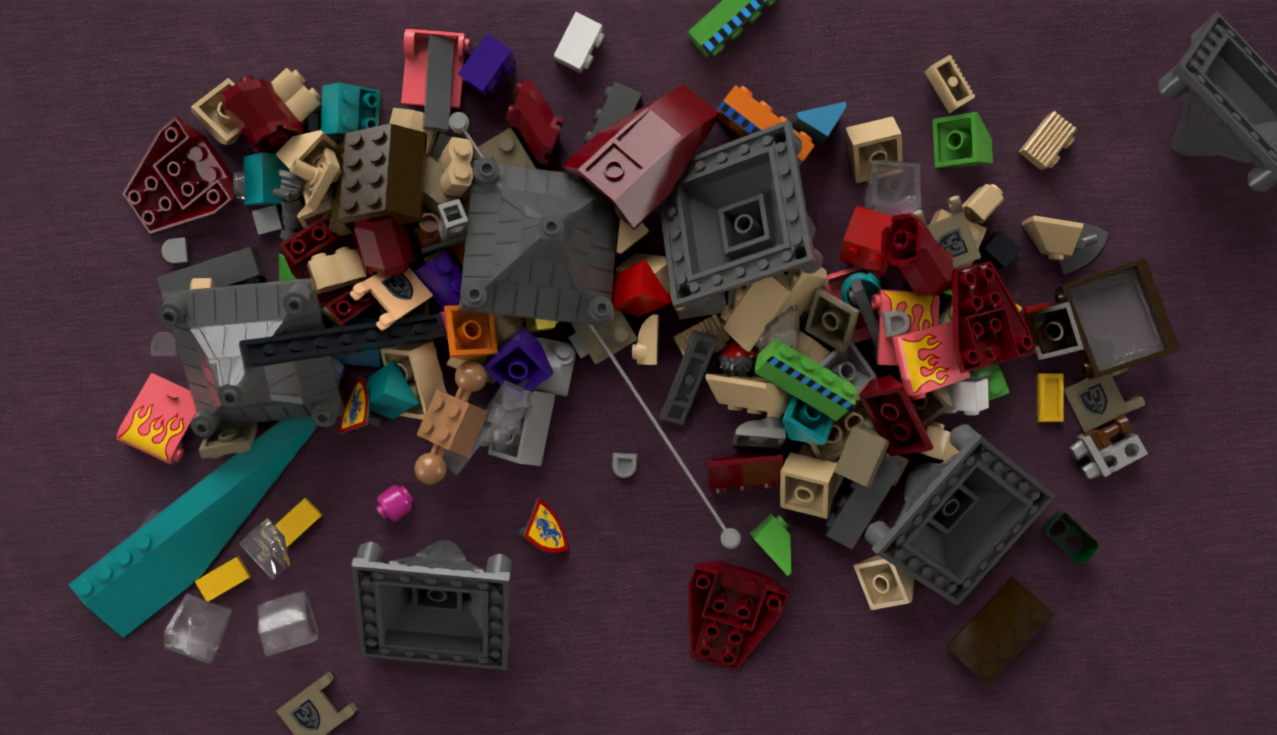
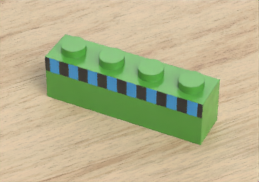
(724, 23)
(805, 379)

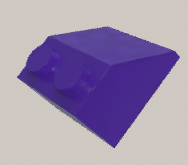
(442, 277)
(520, 361)

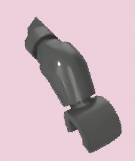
(291, 201)

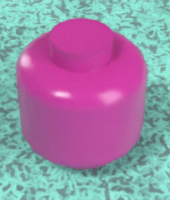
(394, 503)

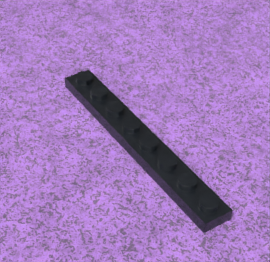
(340, 341)

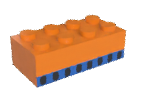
(747, 116)

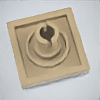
(318, 177)

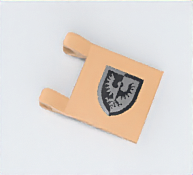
(395, 293)

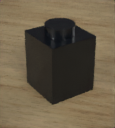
(1001, 250)

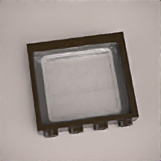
(1119, 318)

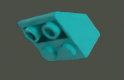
(348, 109)

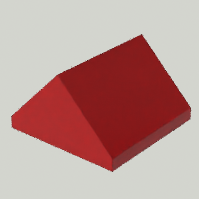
(638, 290)

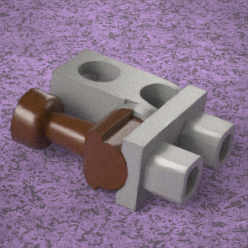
(444, 231)
(1103, 454)

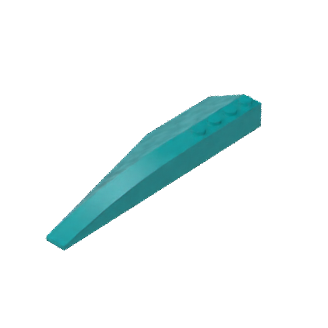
(188, 534)

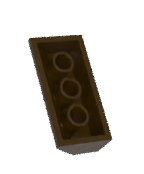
(999, 630)

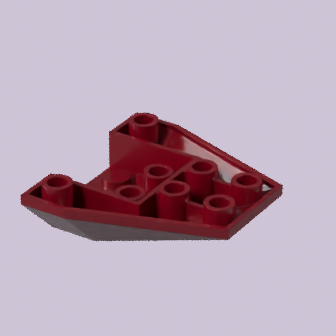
(178, 179)
(986, 319)
(731, 611)

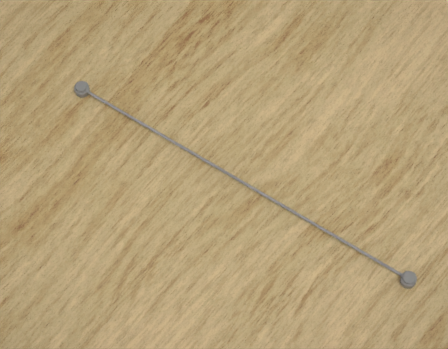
(729, 537)

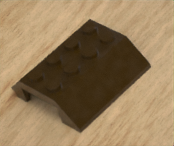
(379, 176)

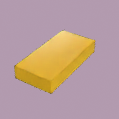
(1050, 397)
(298, 521)
(223, 578)

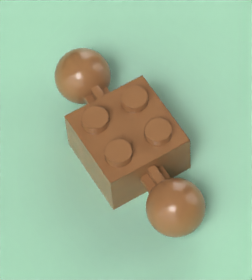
(451, 423)

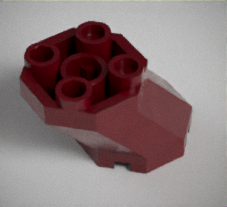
(260, 114)
(534, 122)
(383, 245)
(917, 255)

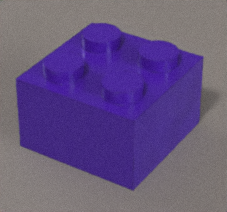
(487, 67)

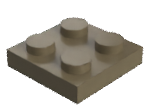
(229, 439)

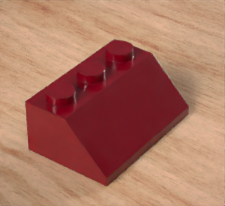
(894, 416)
(744, 471)

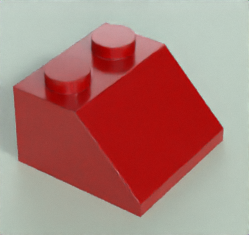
(863, 241)

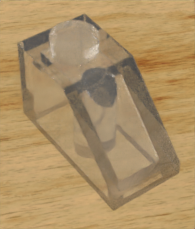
(267, 548)

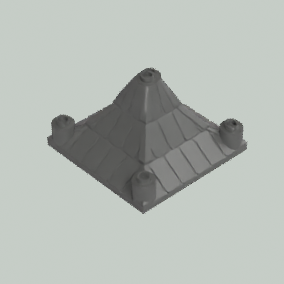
(1226, 101)
(737, 218)
(538, 246)
(208, 334)
(960, 516)
(433, 606)

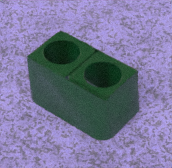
(1086, 551)

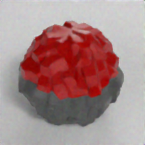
(736, 360)

